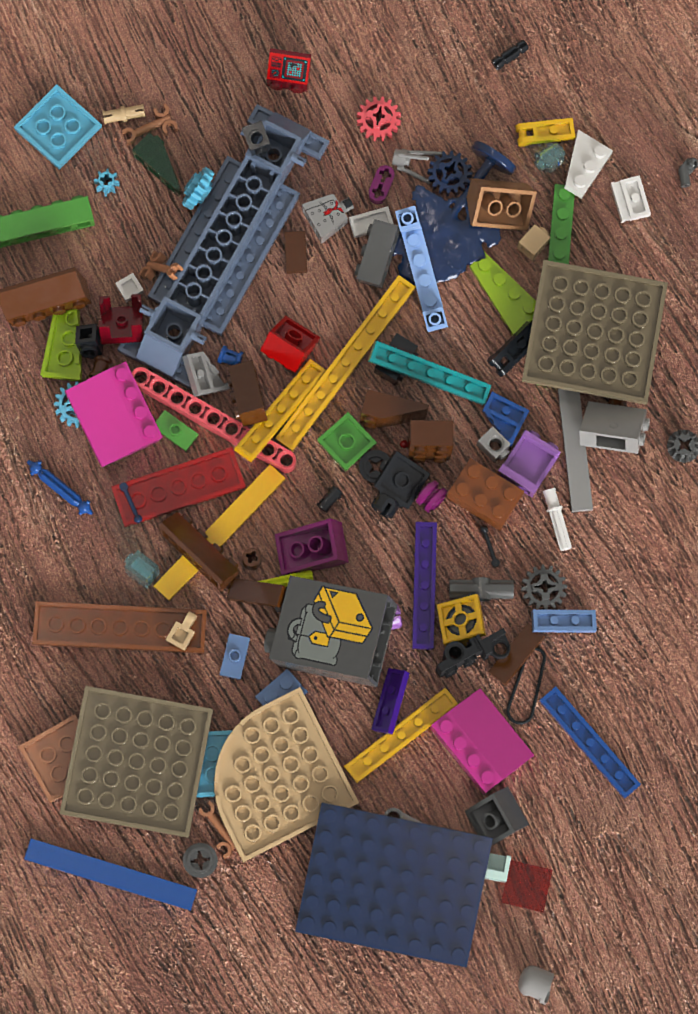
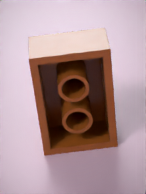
(485, 494)

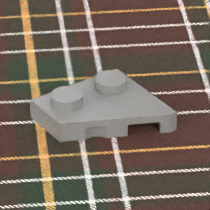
(203, 375)

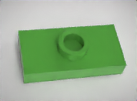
(176, 431)

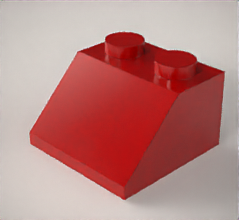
(289, 343)

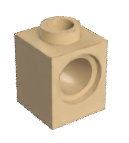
(534, 242)

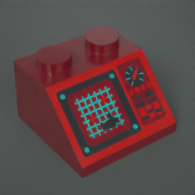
(288, 70)

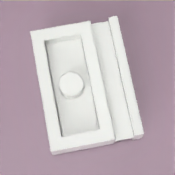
(630, 199)

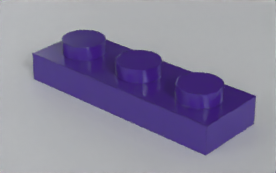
(390, 701)

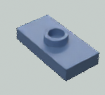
(234, 656)

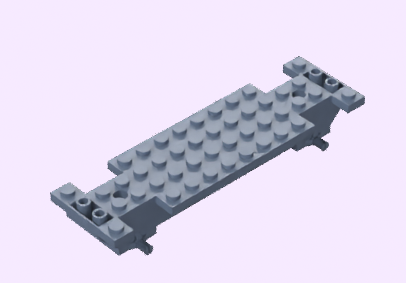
(224, 246)

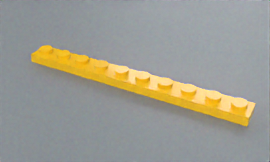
(345, 363)

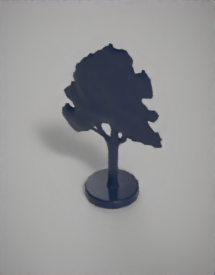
(451, 241)

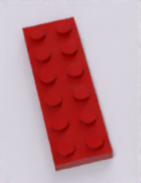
(180, 486)

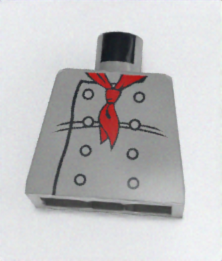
(327, 215)

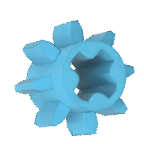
(102, 179)

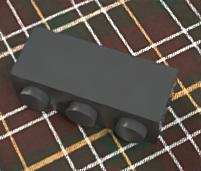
(377, 253)

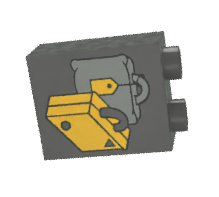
(332, 631)

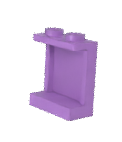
(529, 462)

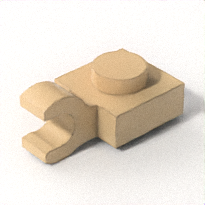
(181, 633)

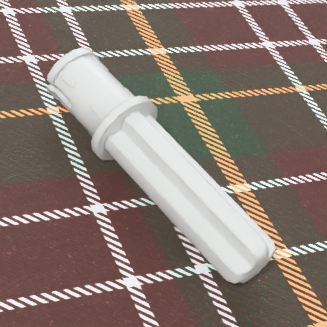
(557, 519)

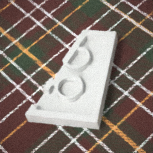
(586, 163)

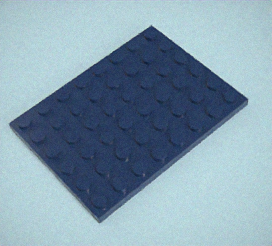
(394, 884)

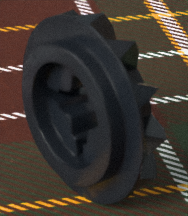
(365, 466)

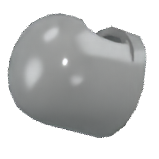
(536, 983)

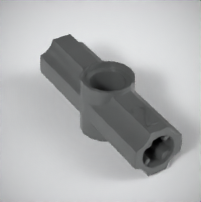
(484, 587)

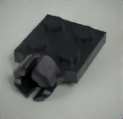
(398, 485)

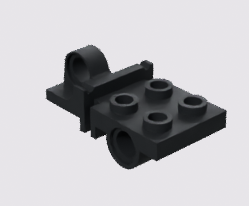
(468, 655)

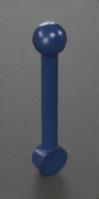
(124, 488)

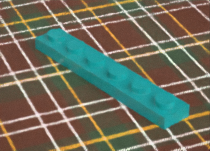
(429, 373)

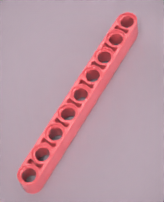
(206, 412)

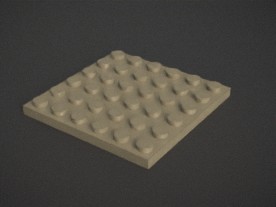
(594, 332)
(136, 761)

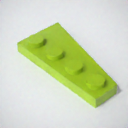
(504, 293)
(61, 355)

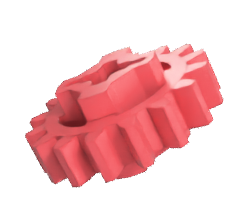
(387, 120)

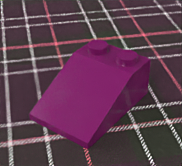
(311, 547)

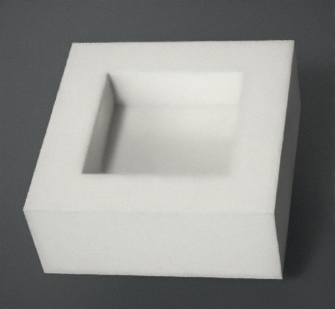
(129, 286)

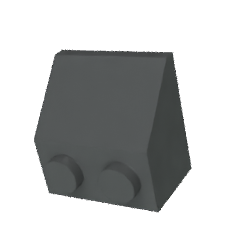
(497, 816)

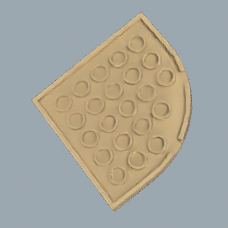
(276, 775)

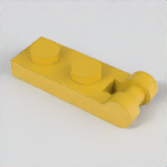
(545, 131)

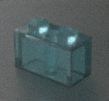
(141, 569)

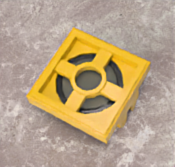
(462, 618)

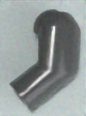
(685, 170)

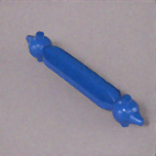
(60, 487)

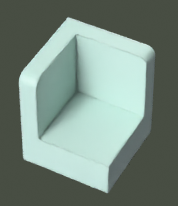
(498, 868)

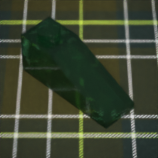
(153, 156)

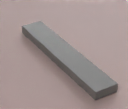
(575, 454)

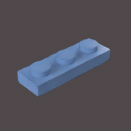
(564, 621)

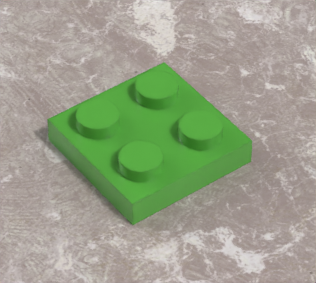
(346, 441)

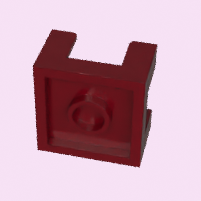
(121, 323)

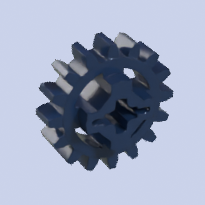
(456, 177)

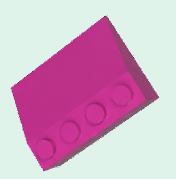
(113, 414)
(481, 741)

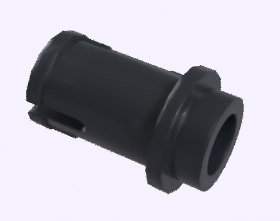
(329, 498)

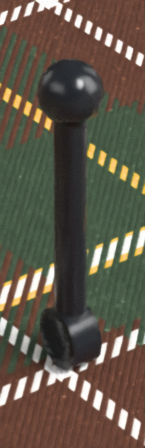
(495, 562)

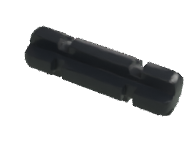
(510, 54)

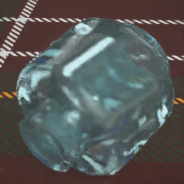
(549, 157)

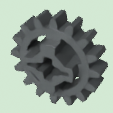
(543, 579)

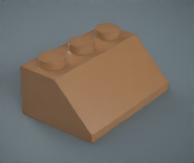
(500, 204)

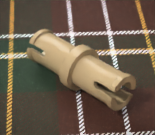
(123, 113)

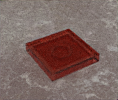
(526, 886)

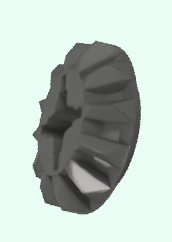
(683, 455)
(192, 854)

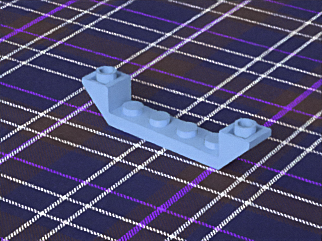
(421, 268)

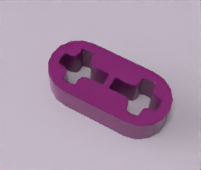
(376, 183)

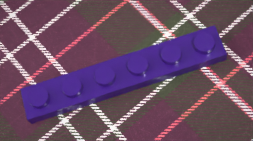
(424, 585)

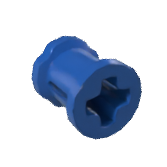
(229, 356)

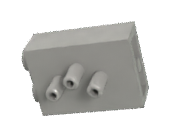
(614, 427)

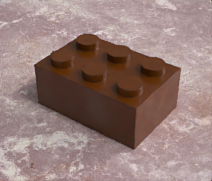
(430, 440)

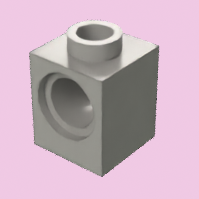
(493, 435)

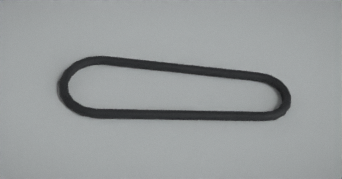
(536, 693)

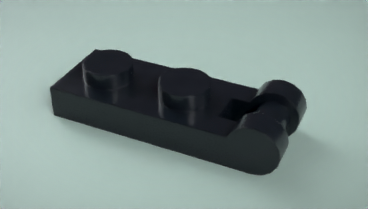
(512, 350)

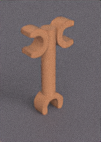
(163, 120)
(156, 264)
(220, 828)

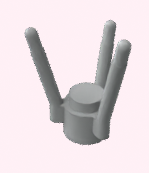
(403, 157)

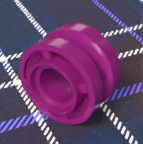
(431, 496)

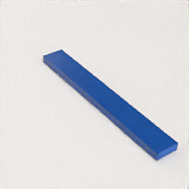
(110, 874)

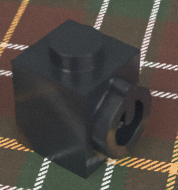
(89, 340)

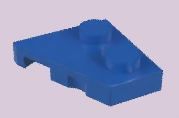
(505, 416)

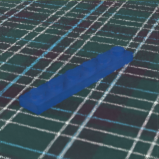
(590, 742)

